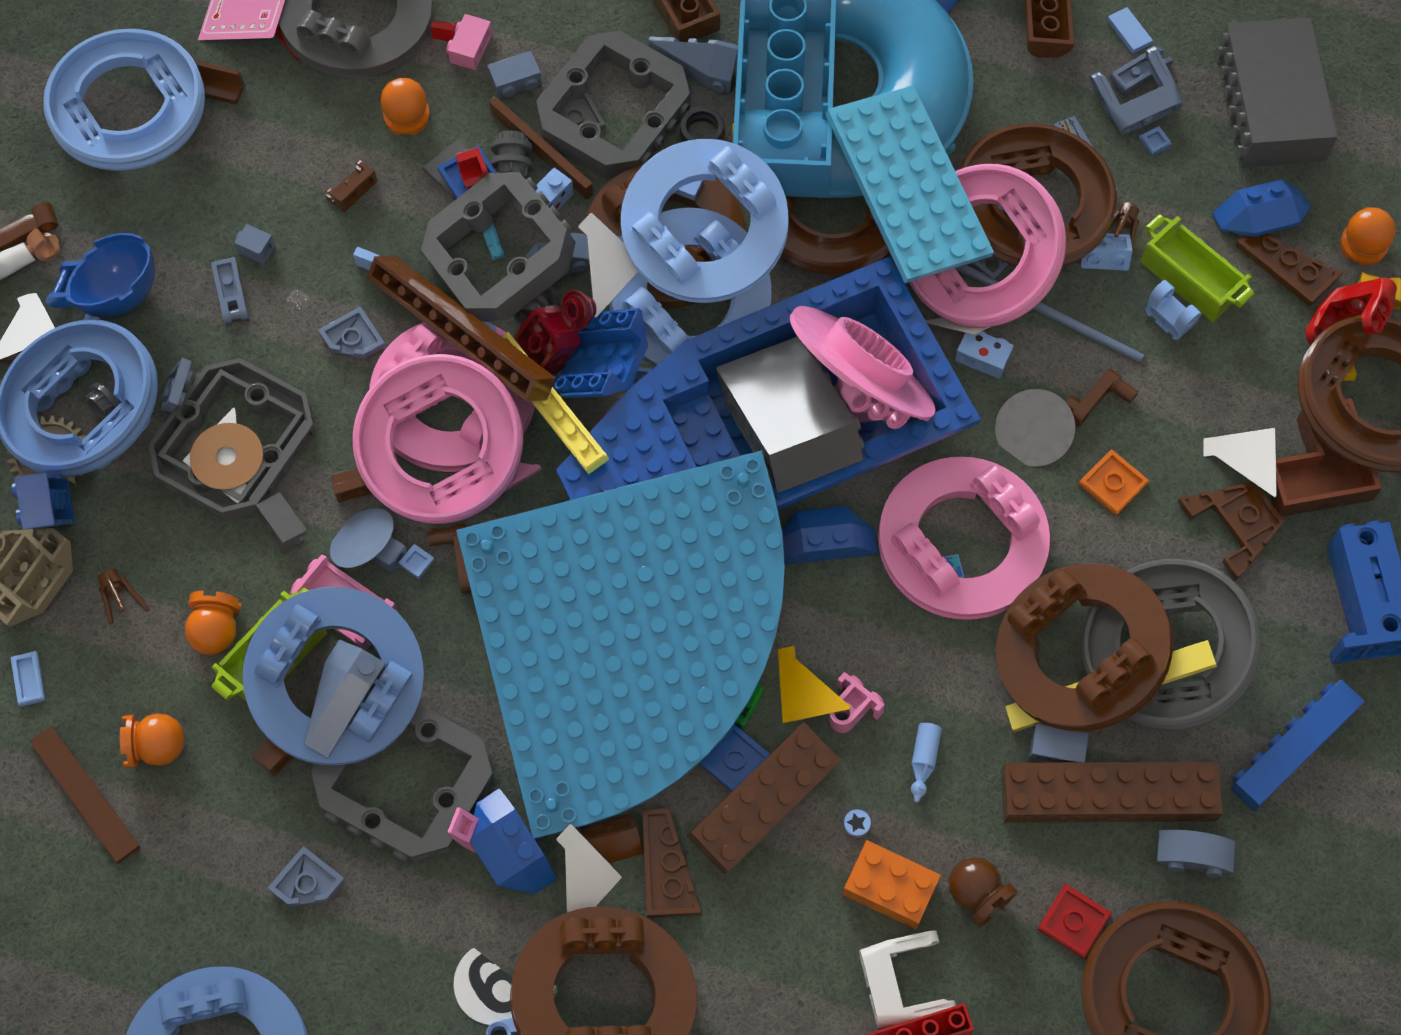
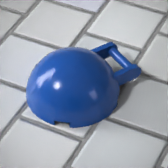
(108, 278)

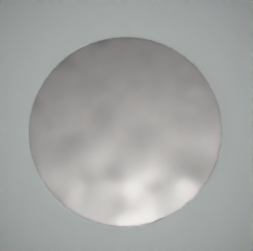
(1035, 427)

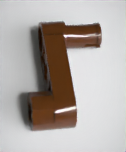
(1107, 383)
(447, 536)

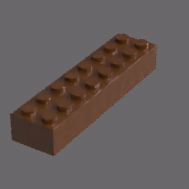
(1111, 792)

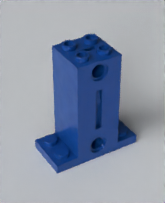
(1370, 591)

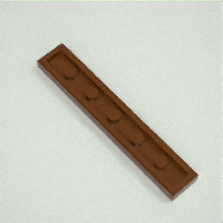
(541, 147)
(85, 795)

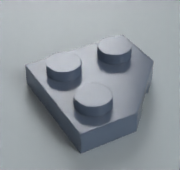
(352, 335)
(173, 390)
(306, 880)

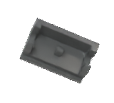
(280, 522)

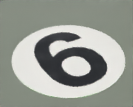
(482, 988)

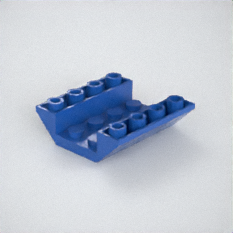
(606, 357)

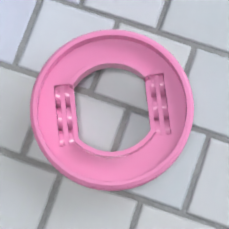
(1045, 246)
(413, 389)
(423, 444)
(917, 564)

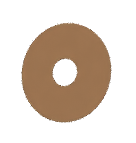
(219, 476)

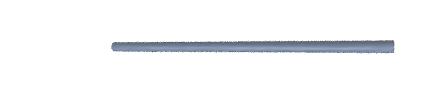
(1062, 318)

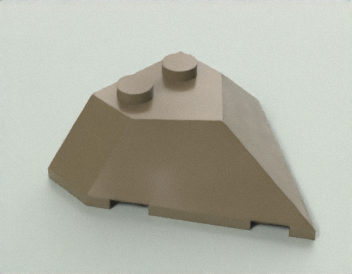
(31, 571)

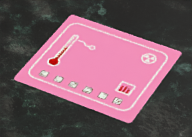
(241, 19)

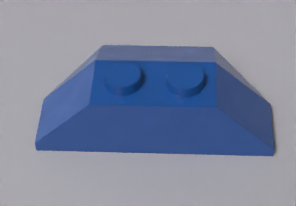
(1262, 209)
(827, 536)
(508, 846)

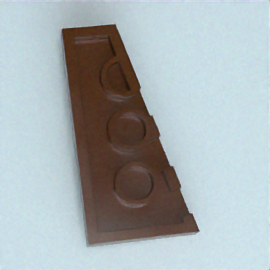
(1298, 273)
(666, 874)

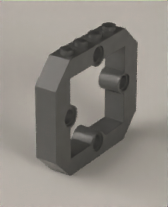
(633, 58)
(525, 276)
(198, 399)
(467, 791)

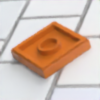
(1113, 482)

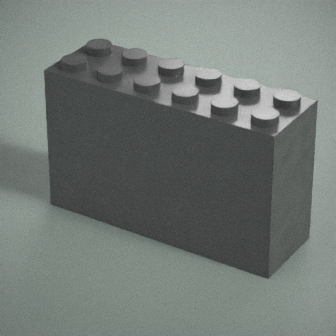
(1276, 92)
(790, 413)

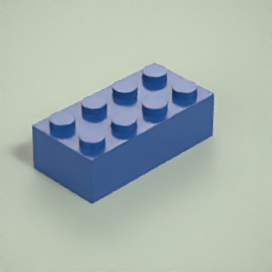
(43, 501)

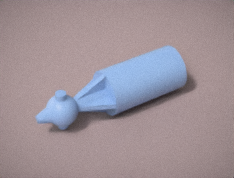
(924, 756)

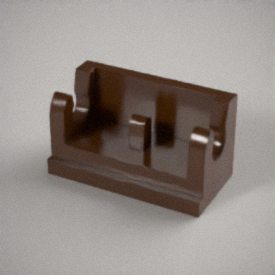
(352, 187)

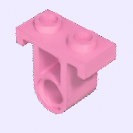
(859, 700)

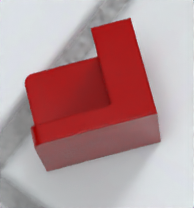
(471, 167)

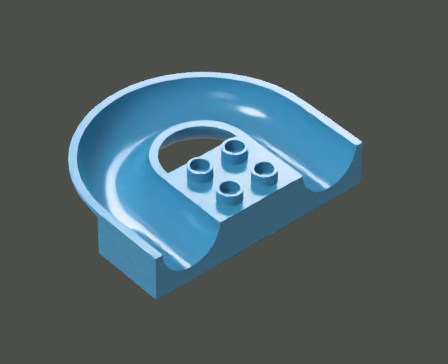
(789, 79)

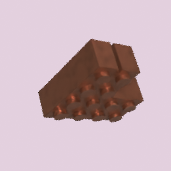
(1320, 477)

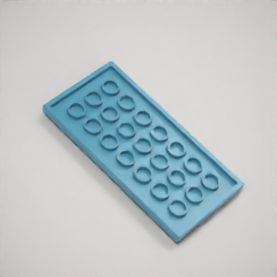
(909, 183)

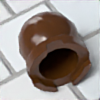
(979, 888)

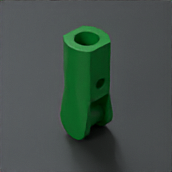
(756, 697)

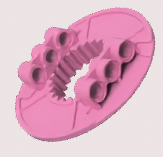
(872, 369)

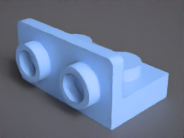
(1110, 254)

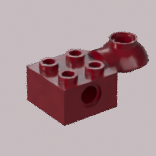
(552, 333)

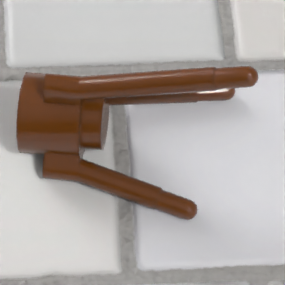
(1125, 218)
(112, 585)

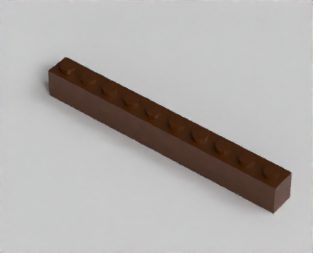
(461, 328)

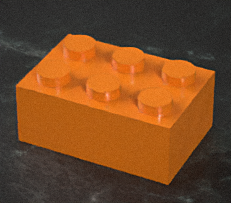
(891, 884)

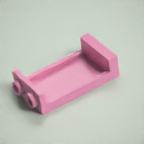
(324, 574)

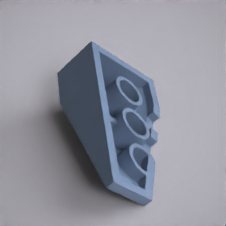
(707, 63)
(342, 688)

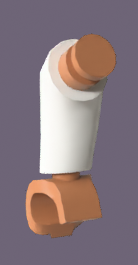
(41, 245)

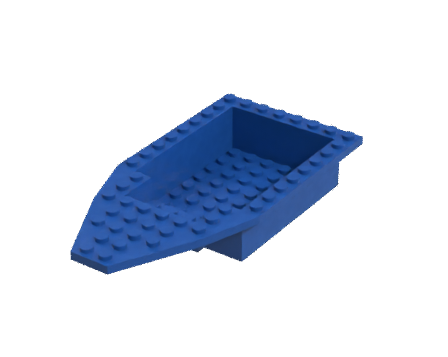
(678, 411)

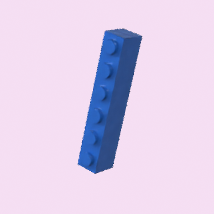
(1297, 745)

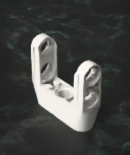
(882, 981)

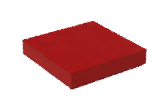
(1074, 921)

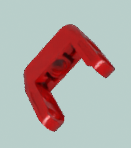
(1370, 299)

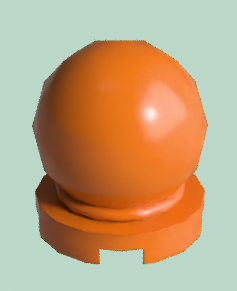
(404, 106)
(1368, 236)
(211, 624)
(154, 740)

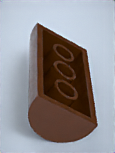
(1049, 27)

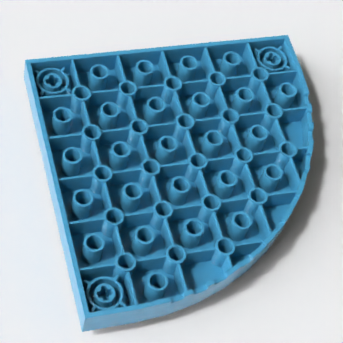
(627, 632)

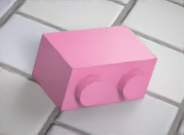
(469, 41)

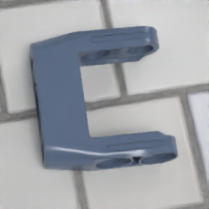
(1145, 108)

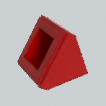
(443, 30)

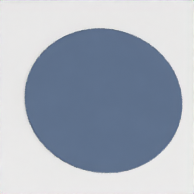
(362, 538)

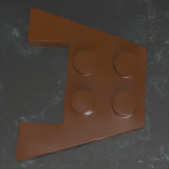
(1245, 514)

